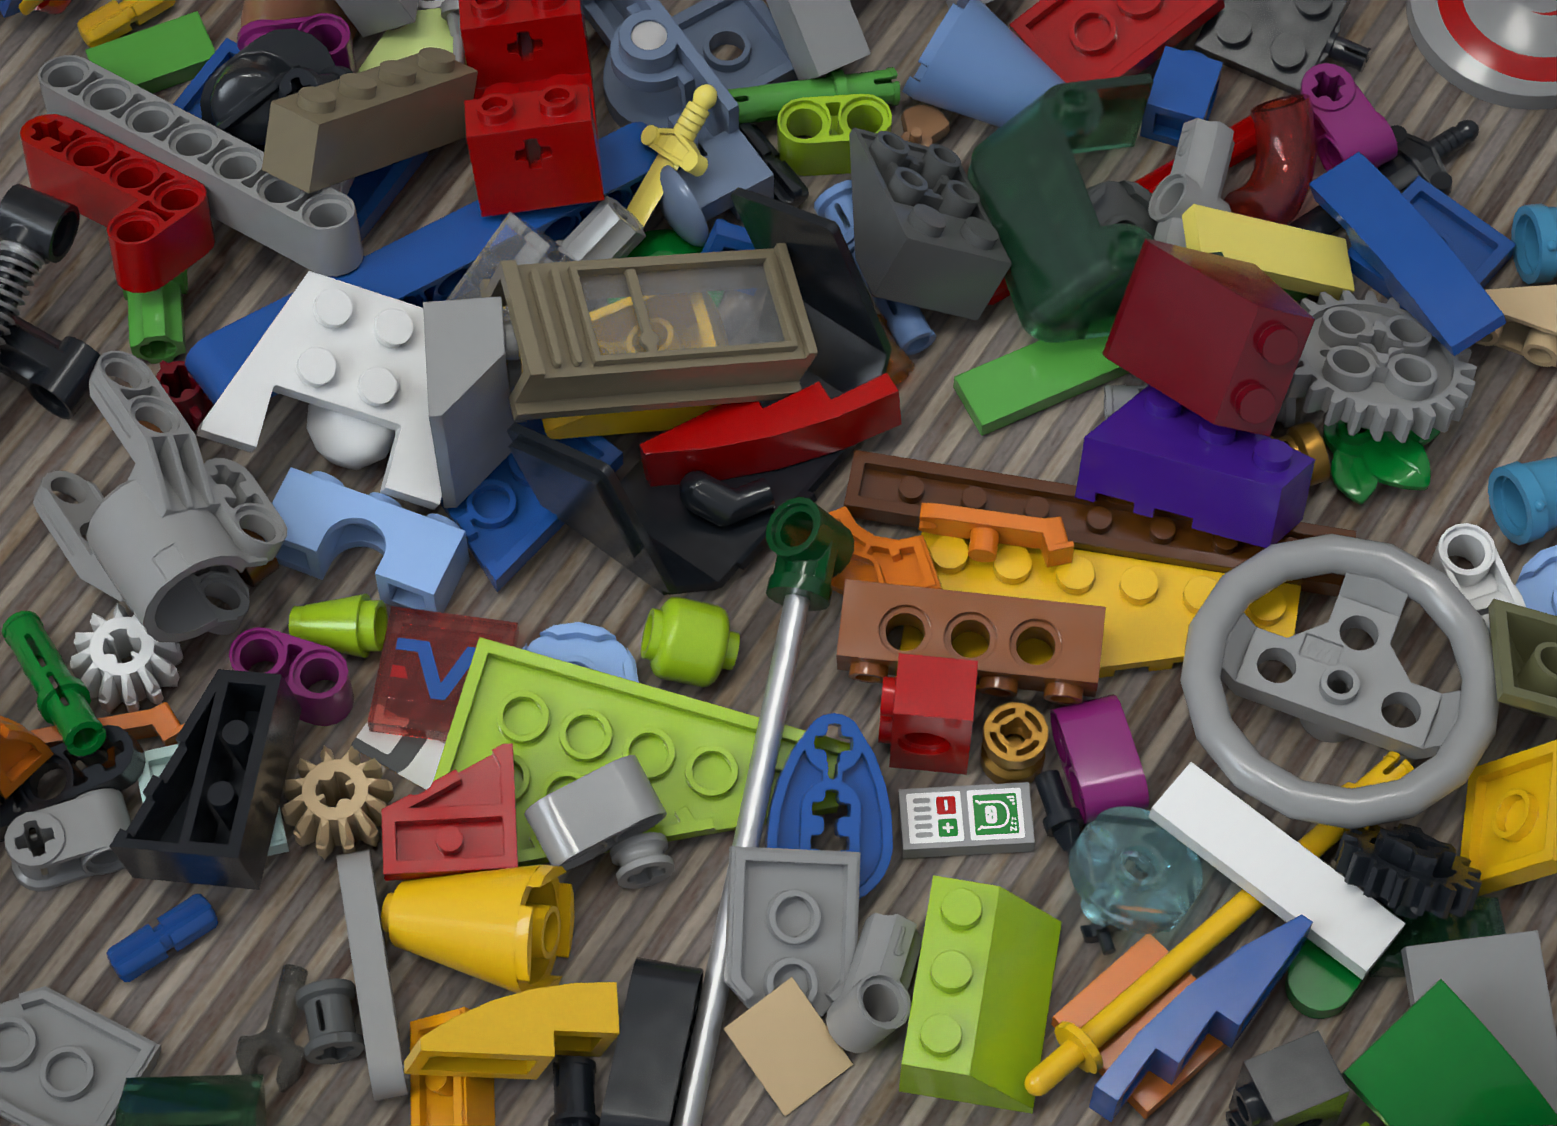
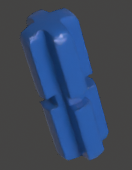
(175, 930)

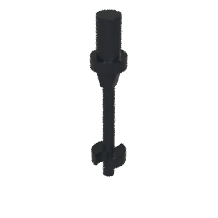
(1064, 824)

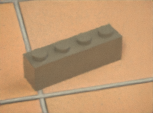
(368, 119)

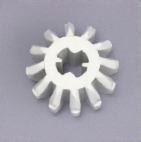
(117, 682)

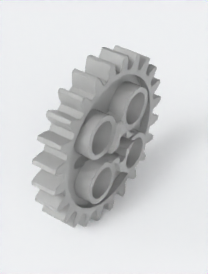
(1379, 369)

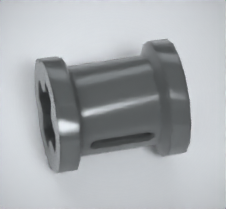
(330, 1021)

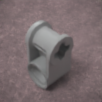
(73, 837)

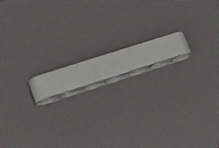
(311, 228)

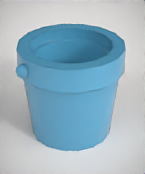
(1536, 243)
(1524, 499)

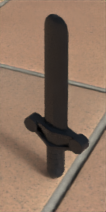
(1413, 159)

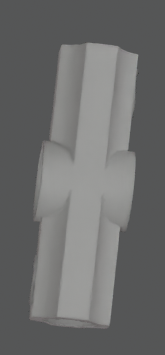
(1195, 178)

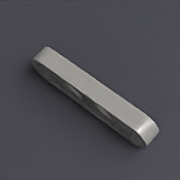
(372, 975)

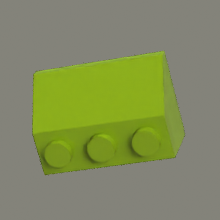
(979, 996)

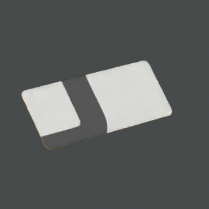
(405, 755)

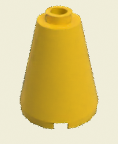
(487, 923)

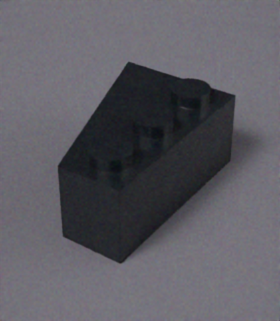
(221, 789)

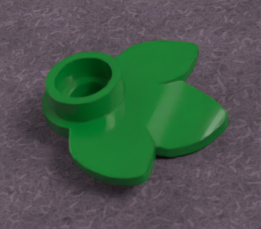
(1363, 462)

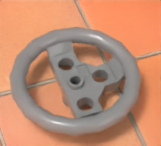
(1340, 688)

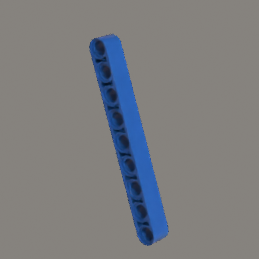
(429, 260)

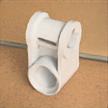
(1487, 579)

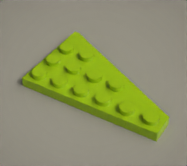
(580, 719)

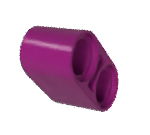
(301, 666)
(1098, 756)

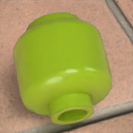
(689, 642)

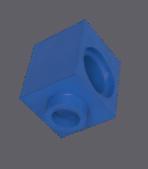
(1181, 92)

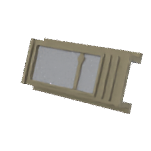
(654, 331)

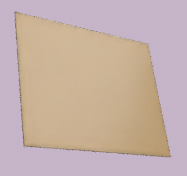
(788, 1046)

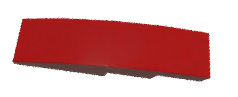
(754, 439)

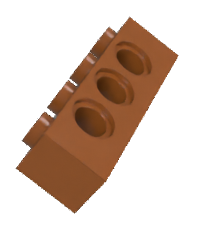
(1005, 622)

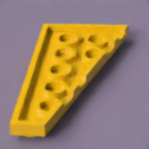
(1143, 600)

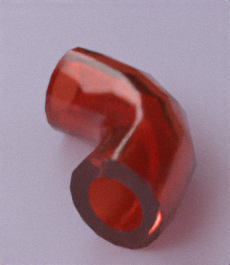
(1282, 161)

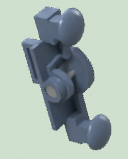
(658, 66)

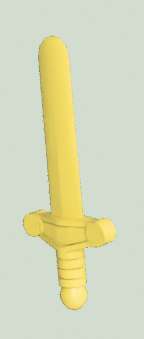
(675, 149)

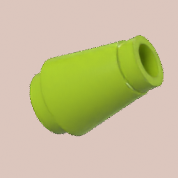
(345, 624)

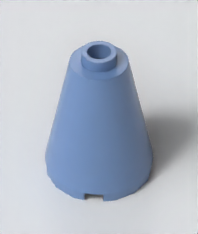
(979, 67)

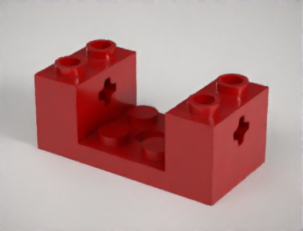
(531, 106)

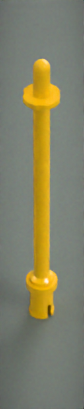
(1081, 1045)

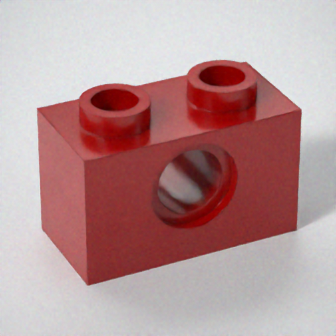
(929, 713)

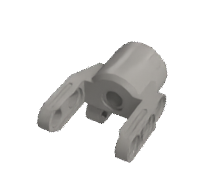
(173, 523)

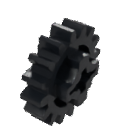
(1408, 871)

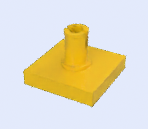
(1512, 818)

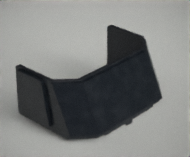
(649, 525)

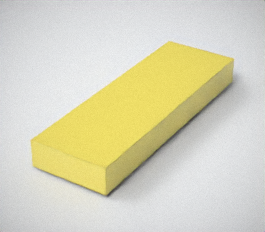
(1287, 254)

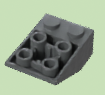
(922, 226)

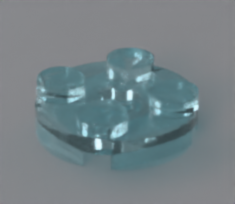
(1114, 894)

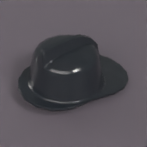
(242, 88)

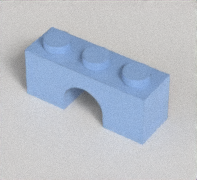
(325, 518)

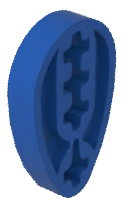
(856, 784)

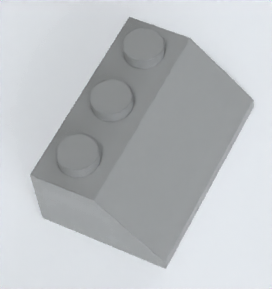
(469, 380)

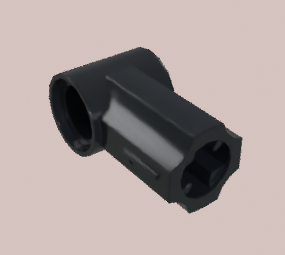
(50, 368)

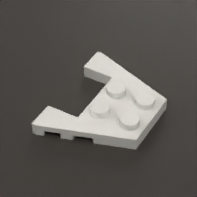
(345, 355)

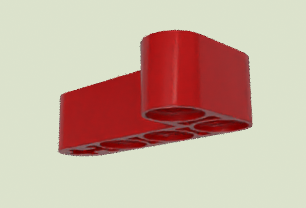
(151, 212)

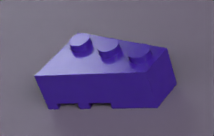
(1185, 465)

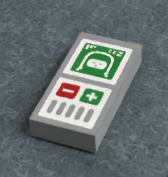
(966, 820)

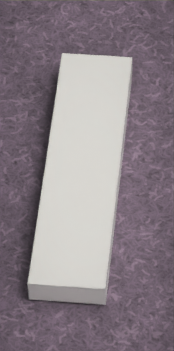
(1276, 869)

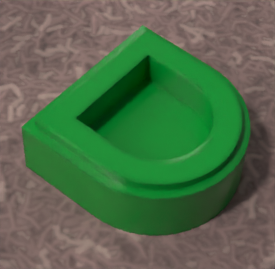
(1319, 983)

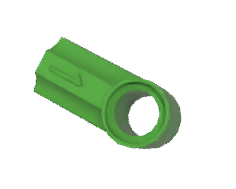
(158, 321)

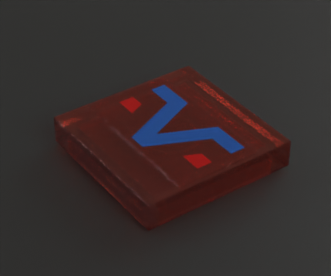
(426, 669)

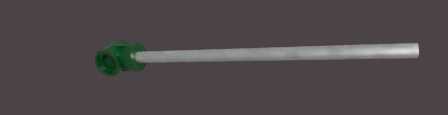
(809, 553)

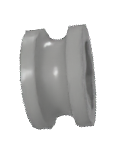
(642, 860)

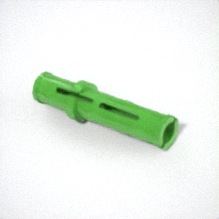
(765, 101)

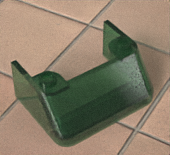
(1064, 265)

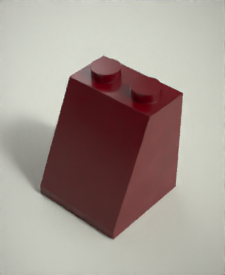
(1210, 335)

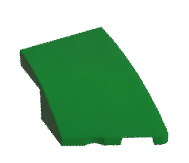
(1445, 1071)

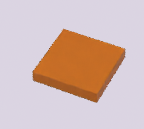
(1106, 987)

